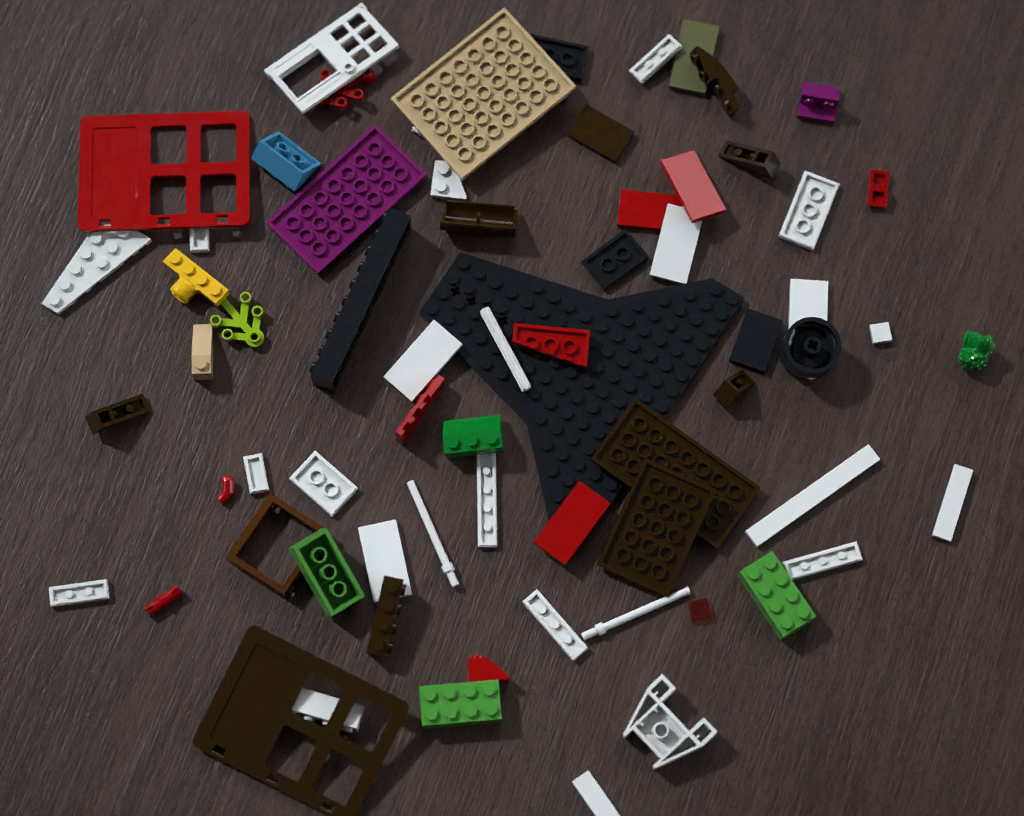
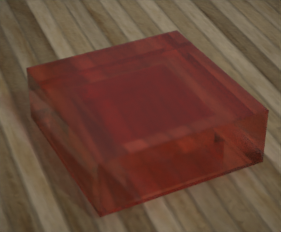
(699, 609)

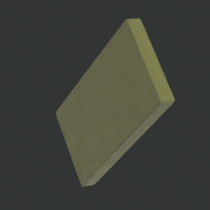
(684, 73)

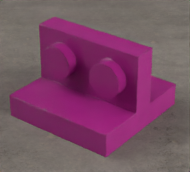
(818, 102)

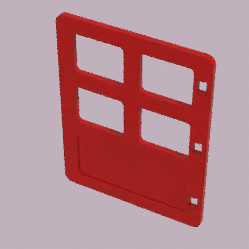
(119, 171)

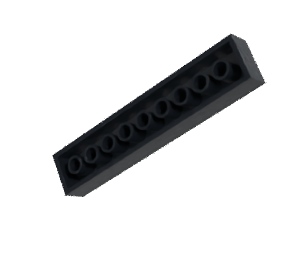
(361, 300)

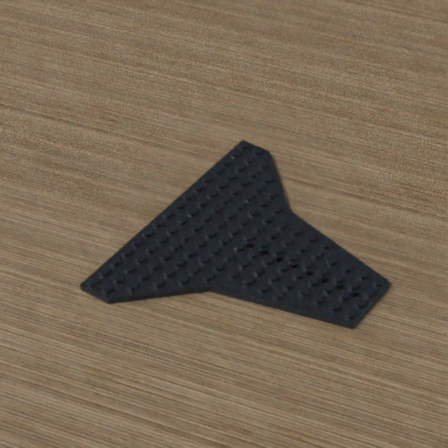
(637, 349)

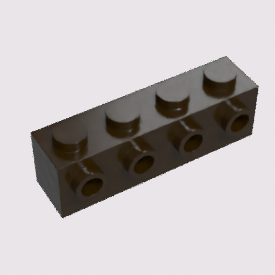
(386, 611)

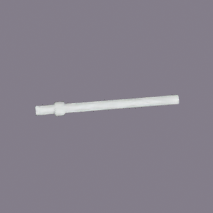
(447, 566)
(601, 628)

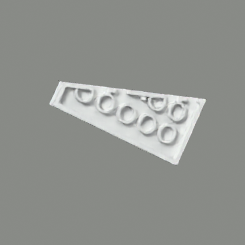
(93, 262)

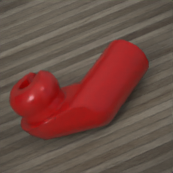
(228, 489)

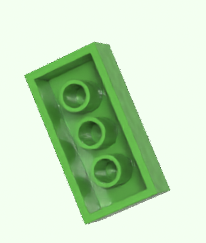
(326, 572)
(776, 595)
(460, 704)

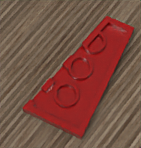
(557, 342)
(422, 405)

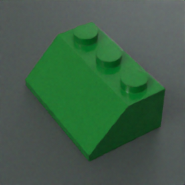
(473, 436)

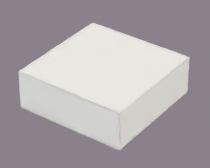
(880, 333)

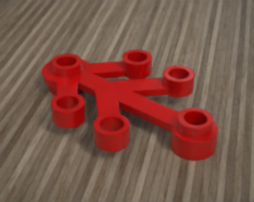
(367, 79)

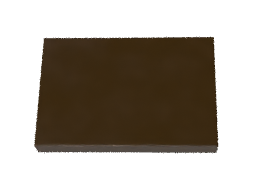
(600, 133)

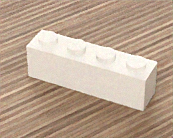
(321, 706)

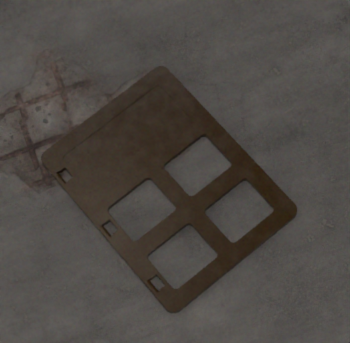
(258, 702)

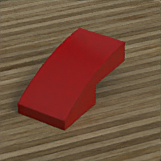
(878, 188)

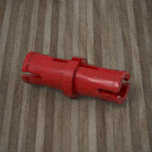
(163, 600)

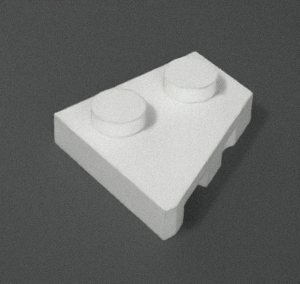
(446, 183)

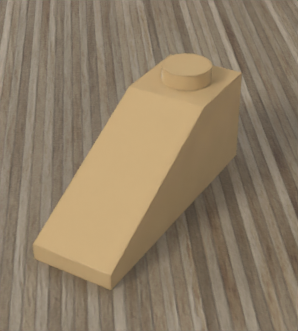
(202, 352)

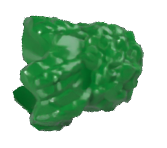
(975, 351)

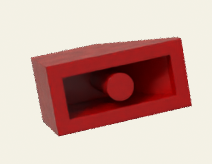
(483, 669)

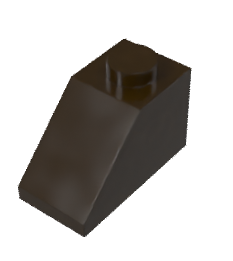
(733, 388)

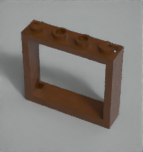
(249, 532)

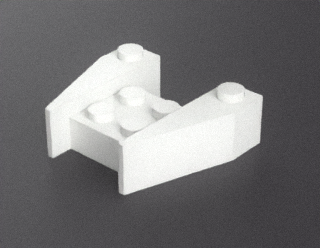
(662, 729)

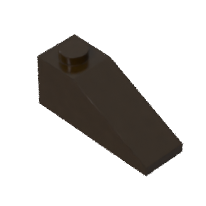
(750, 158)
(117, 413)

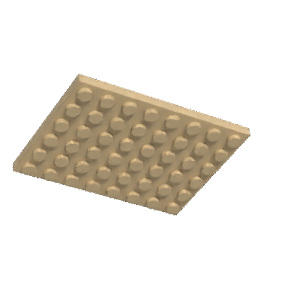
(483, 93)

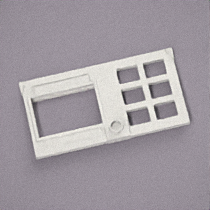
(337, 57)

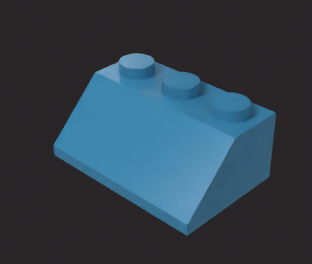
(285, 160)

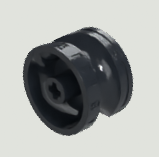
(823, 352)

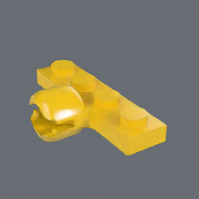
(193, 280)

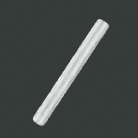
(505, 349)

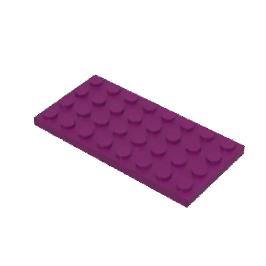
(346, 199)

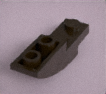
(712, 72)

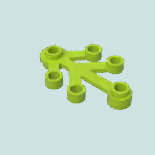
(240, 321)

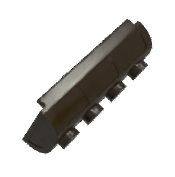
(479, 218)

